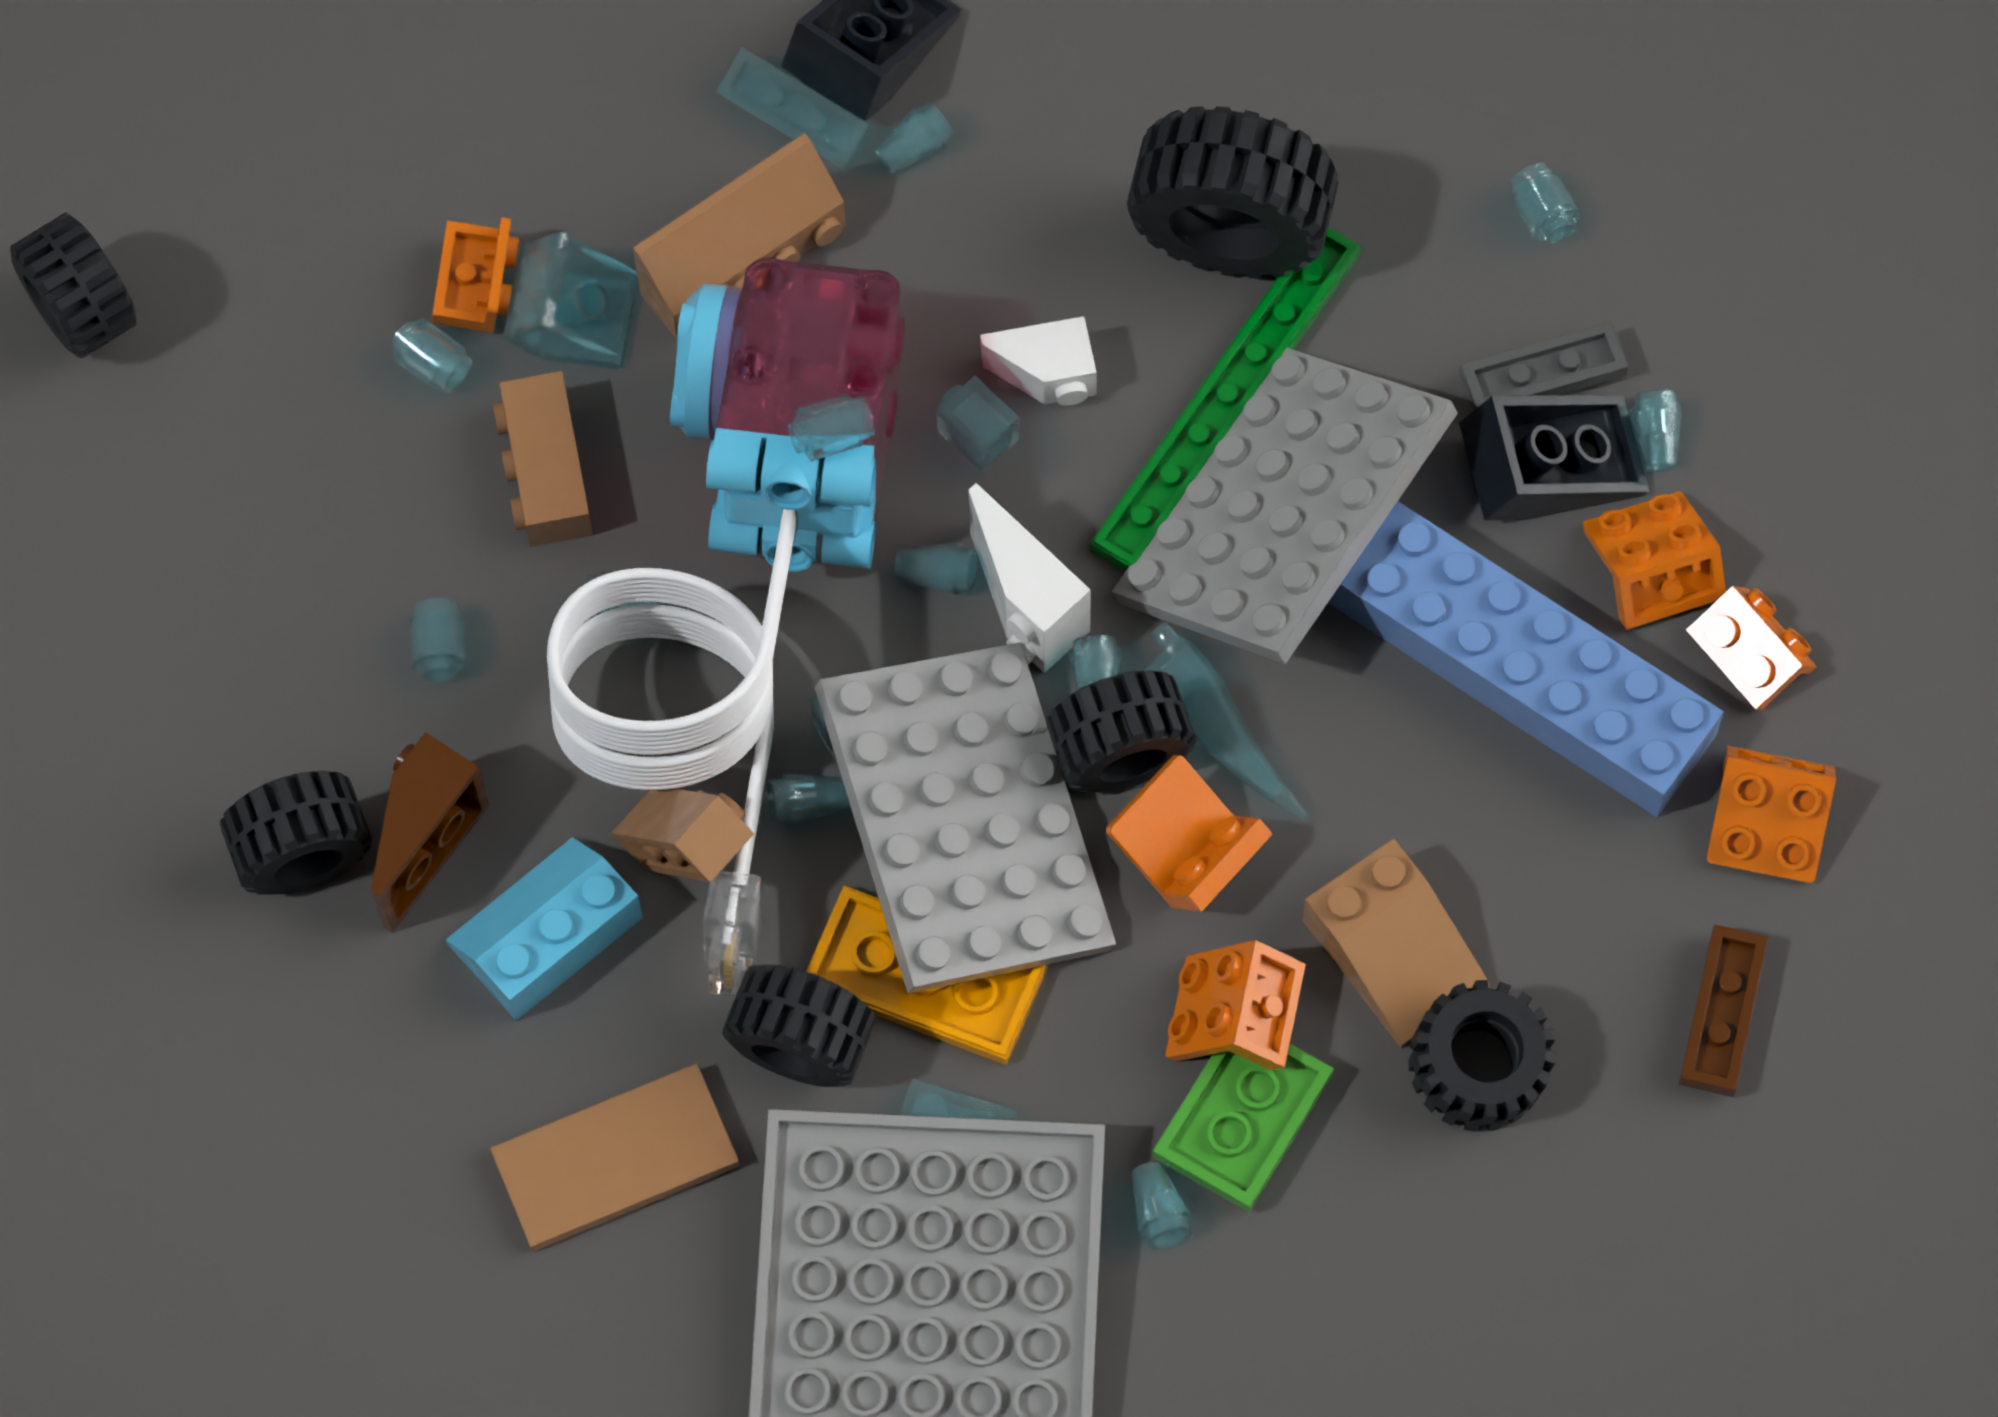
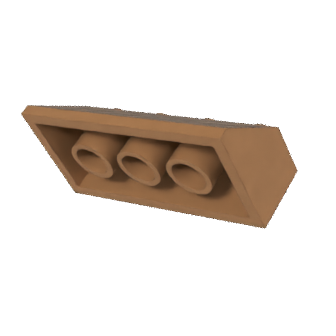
(765, 213)

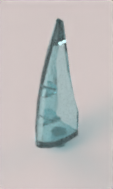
(1217, 719)

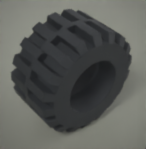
(73, 285)
(1120, 730)
(295, 832)
(1505, 1018)
(799, 1025)

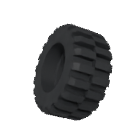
(1232, 192)

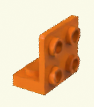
(1658, 558)
(1771, 814)
(1185, 836)
(1236, 1002)

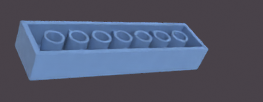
(1528, 659)

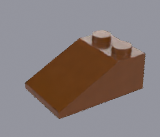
(428, 814)

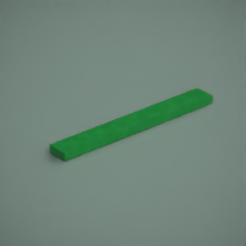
(1272, 327)

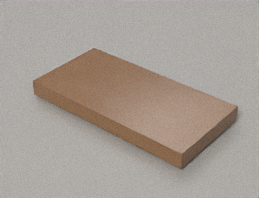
(614, 1157)

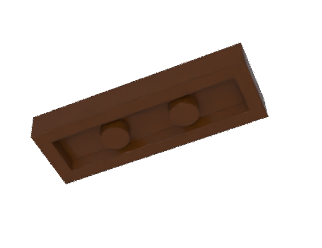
(1723, 1010)

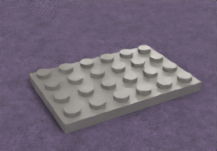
(1285, 504)
(964, 817)

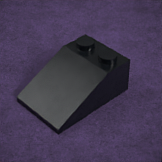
(865, 48)
(1551, 454)

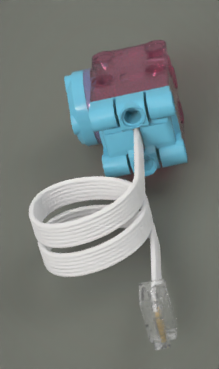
(739, 375)

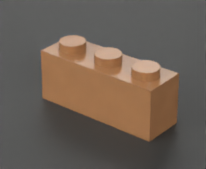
(543, 459)
(684, 832)

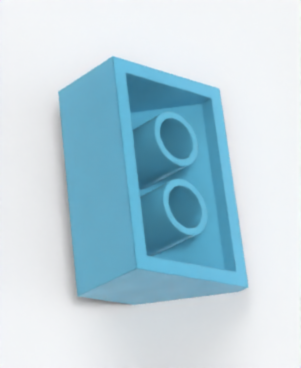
(546, 926)

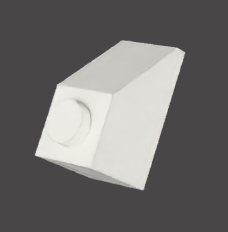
(1044, 360)

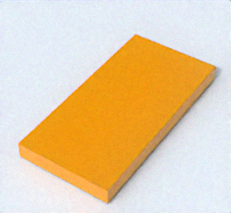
(972, 1015)

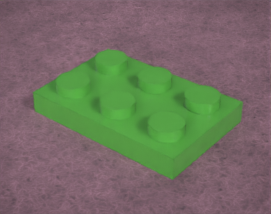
(1241, 1122)

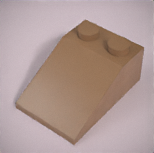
(1391, 938)

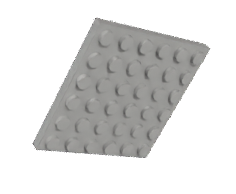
(927, 1267)

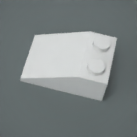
(1030, 587)

